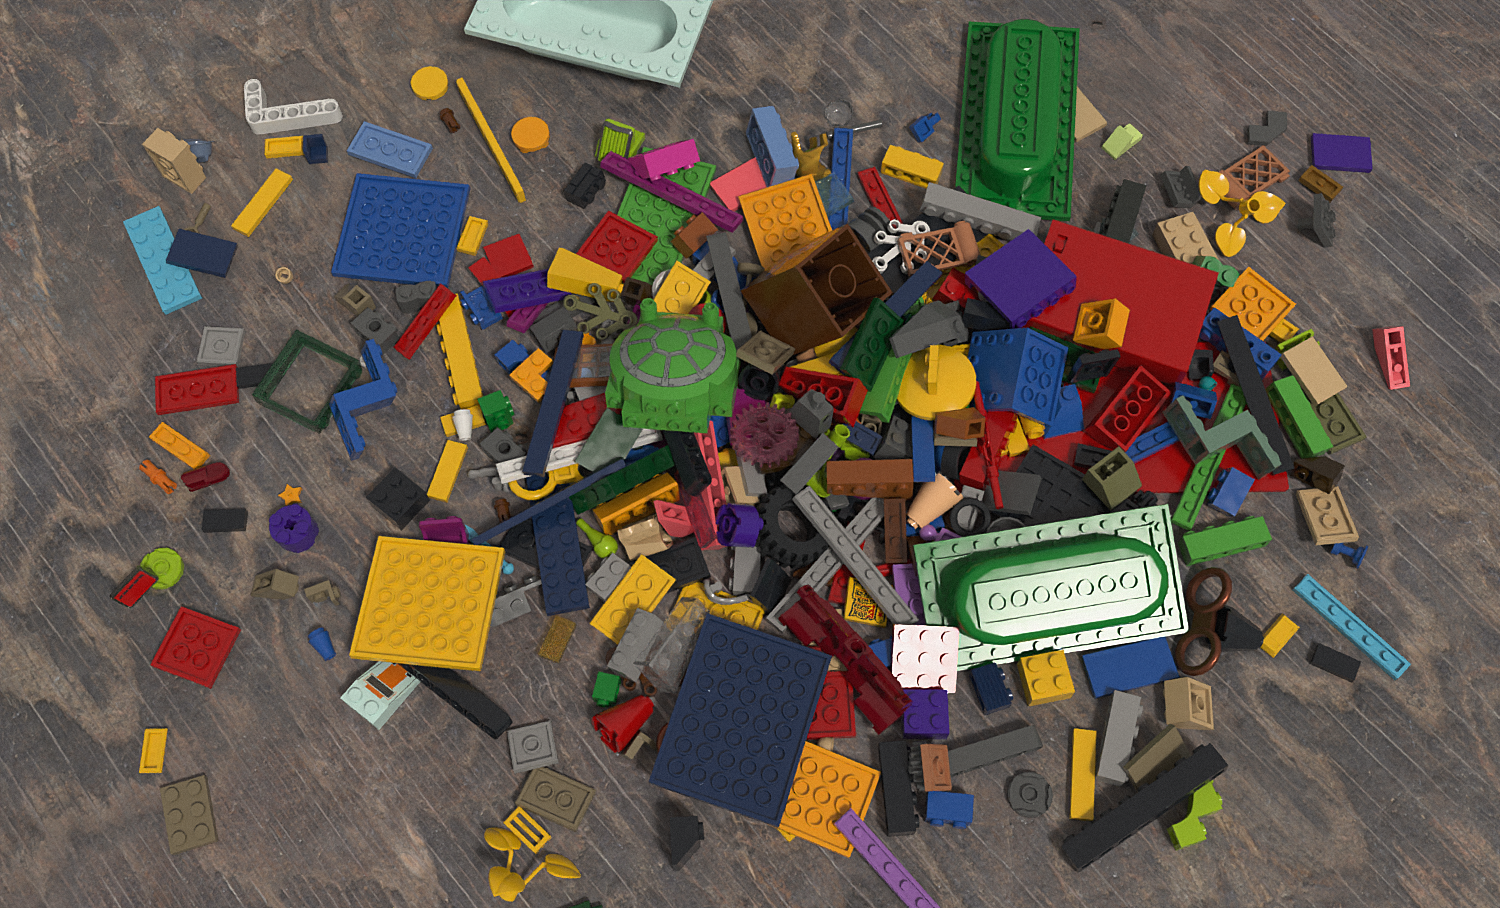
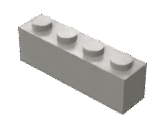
(1118, 737)

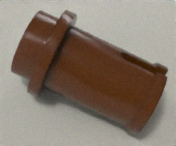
(448, 117)
(502, 509)

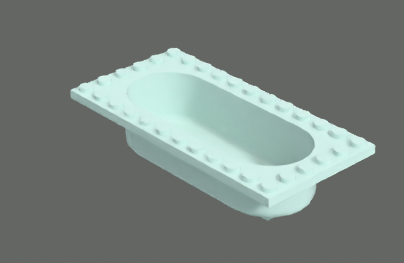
(612, 36)

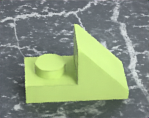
(1121, 140)

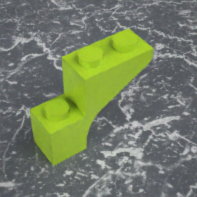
(1190, 830)

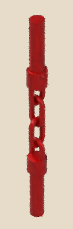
(992, 471)

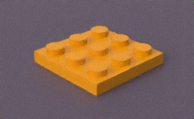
(1256, 304)

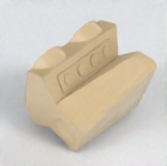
(644, 537)

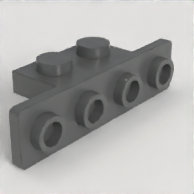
(513, 601)

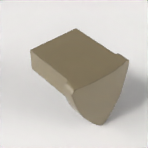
(635, 744)

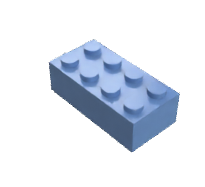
(771, 146)

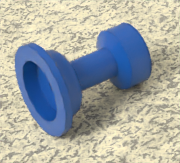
(1357, 555)

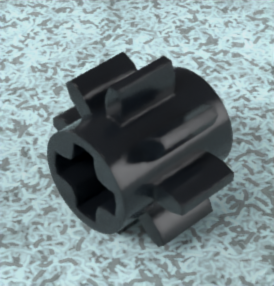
(1144, 499)

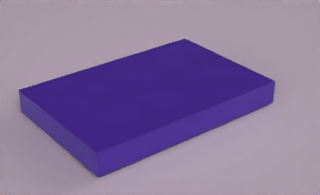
(1341, 153)

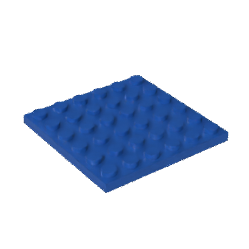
(401, 230)

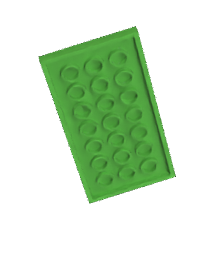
(663, 217)

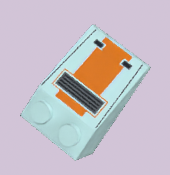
(380, 692)

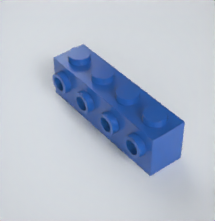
(1263, 354)

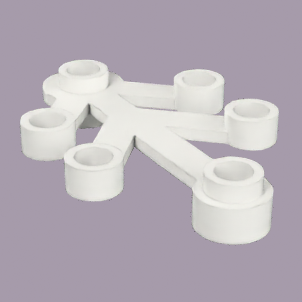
(893, 240)

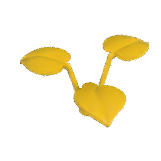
(1261, 205)
(509, 884)

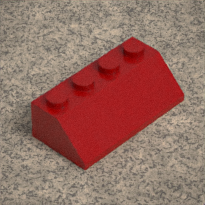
(955, 289)
(1128, 410)

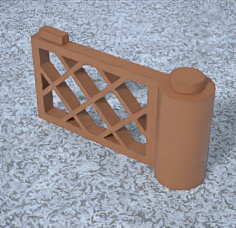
(1237, 185)
(961, 239)

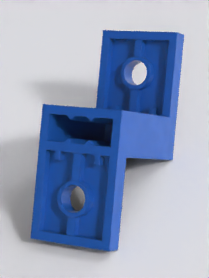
(363, 399)

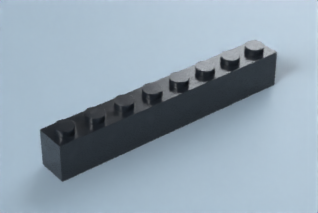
(1144, 807)

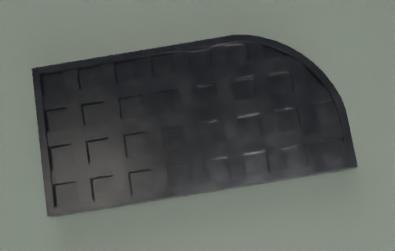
(1060, 493)

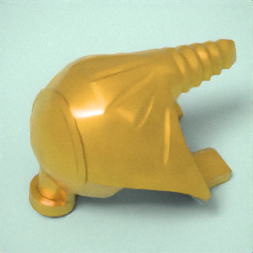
(809, 159)

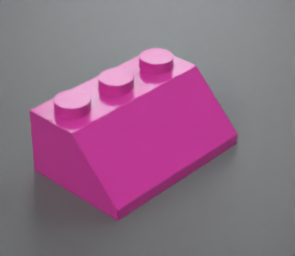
(665, 159)

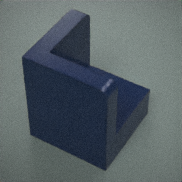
(315, 149)

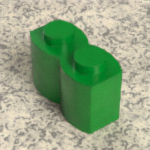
(1227, 274)

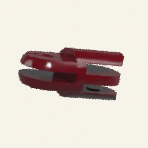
(205, 476)

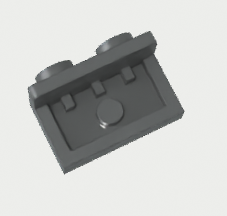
(1181, 187)

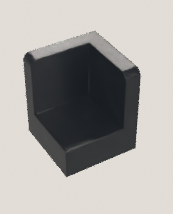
(1201, 365)

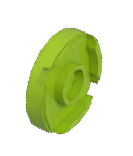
(166, 565)

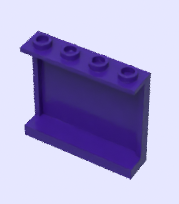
(1022, 279)

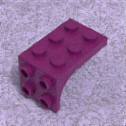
(445, 530)

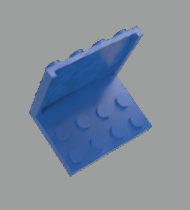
(1018, 372)

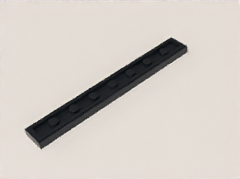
(1253, 388)

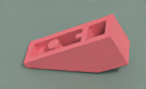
(1392, 356)
(673, 519)

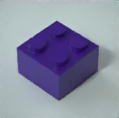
(927, 715)

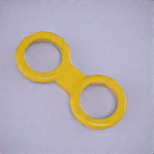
(558, 476)

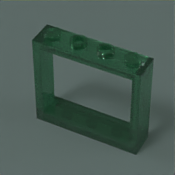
(284, 362)

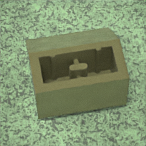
(1113, 478)

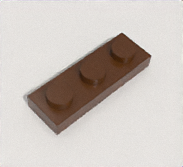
(895, 530)

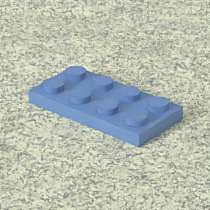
(389, 149)

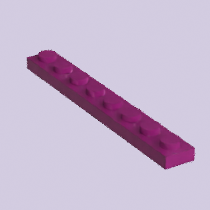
(673, 193)

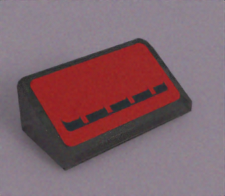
(134, 586)

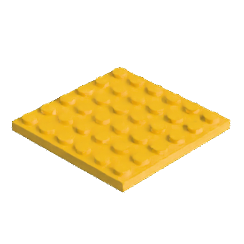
(428, 603)

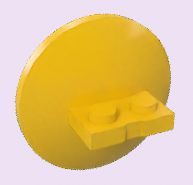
(936, 382)

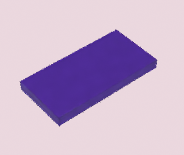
(521, 291)

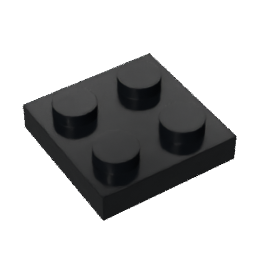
(1093, 365)

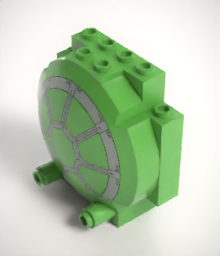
(673, 370)

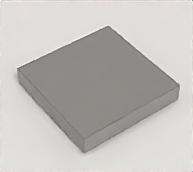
(221, 346)
(532, 747)

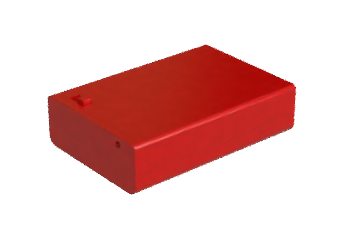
(1161, 292)

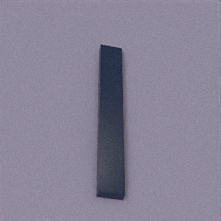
(900, 302)
(553, 404)
(549, 501)

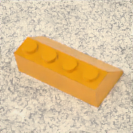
(636, 503)

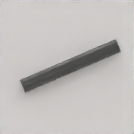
(859, 128)

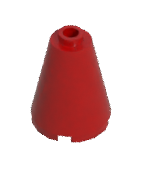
(622, 721)

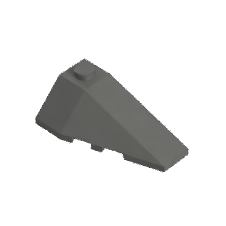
(930, 326)

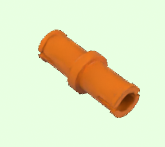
(158, 476)

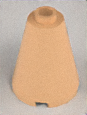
(932, 501)

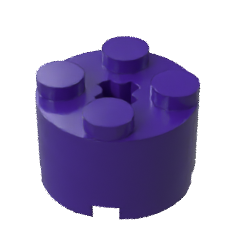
(738, 525)
(293, 528)

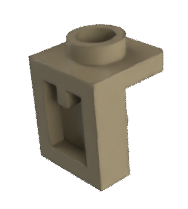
(321, 591)

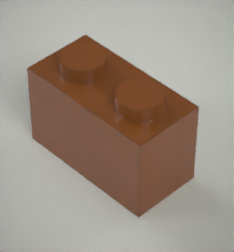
(693, 235)

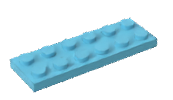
(152, 242)

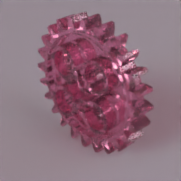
(764, 434)

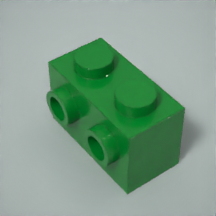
(497, 410)

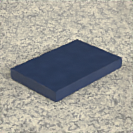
(201, 253)

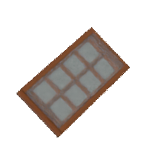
(591, 366)

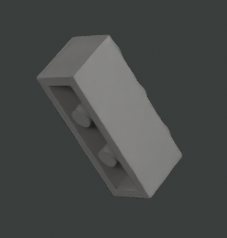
(636, 637)

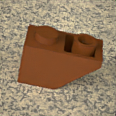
(960, 423)

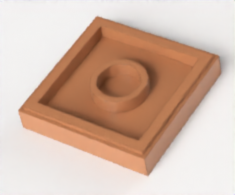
(936, 767)

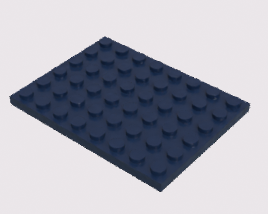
(741, 720)

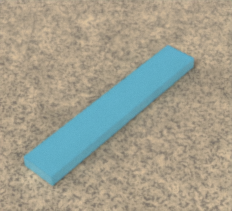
(1351, 627)

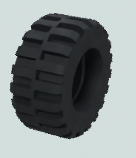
(773, 540)

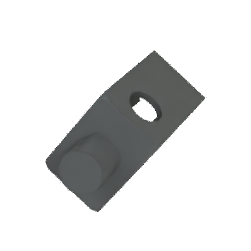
(813, 413)

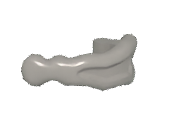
(491, 471)
(710, 591)

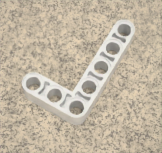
(286, 117)

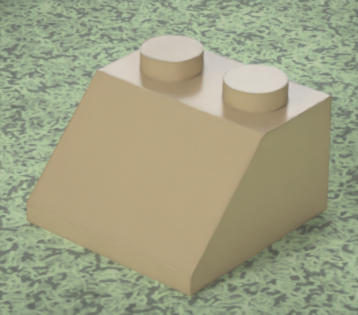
(1188, 704)

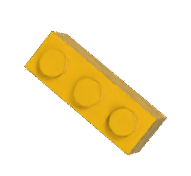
(911, 167)

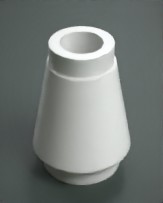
(463, 424)

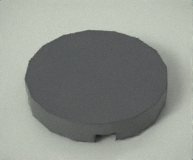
(1029, 794)

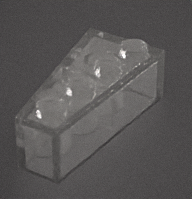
(672, 645)

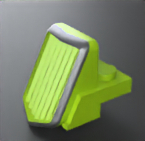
(619, 139)

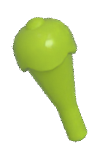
(603, 544)

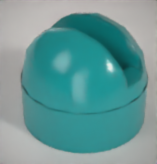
(1207, 383)

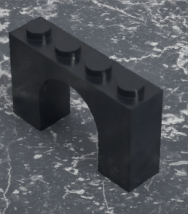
(982, 314)

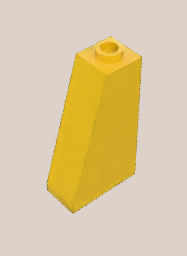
(575, 274)

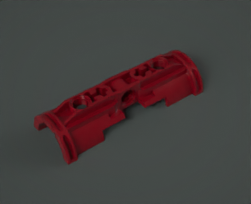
(881, 693)

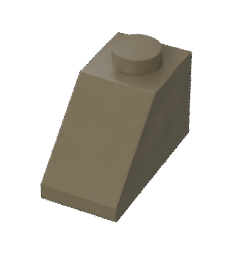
(275, 585)

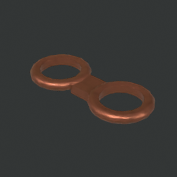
(1203, 621)

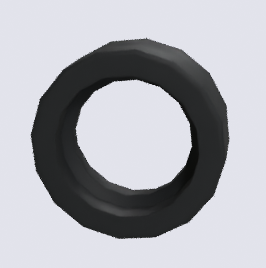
(953, 460)
(972, 502)

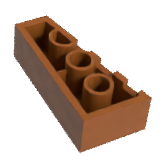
(871, 478)

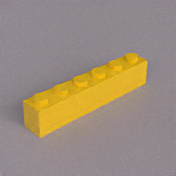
(460, 356)

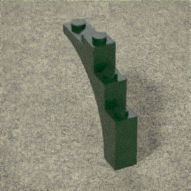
(622, 480)

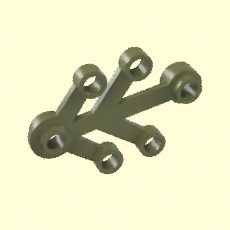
(603, 312)

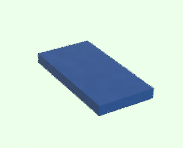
(1129, 667)

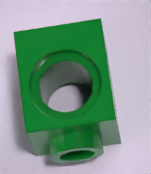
(606, 689)

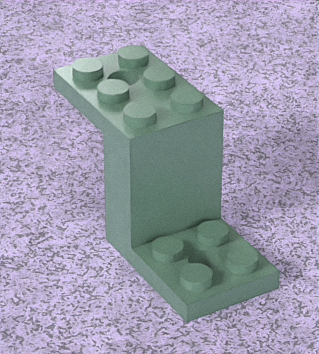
(1237, 430)

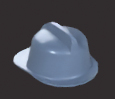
(200, 148)

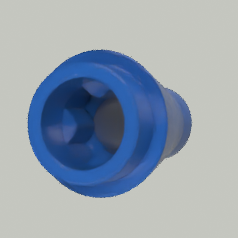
(321, 642)

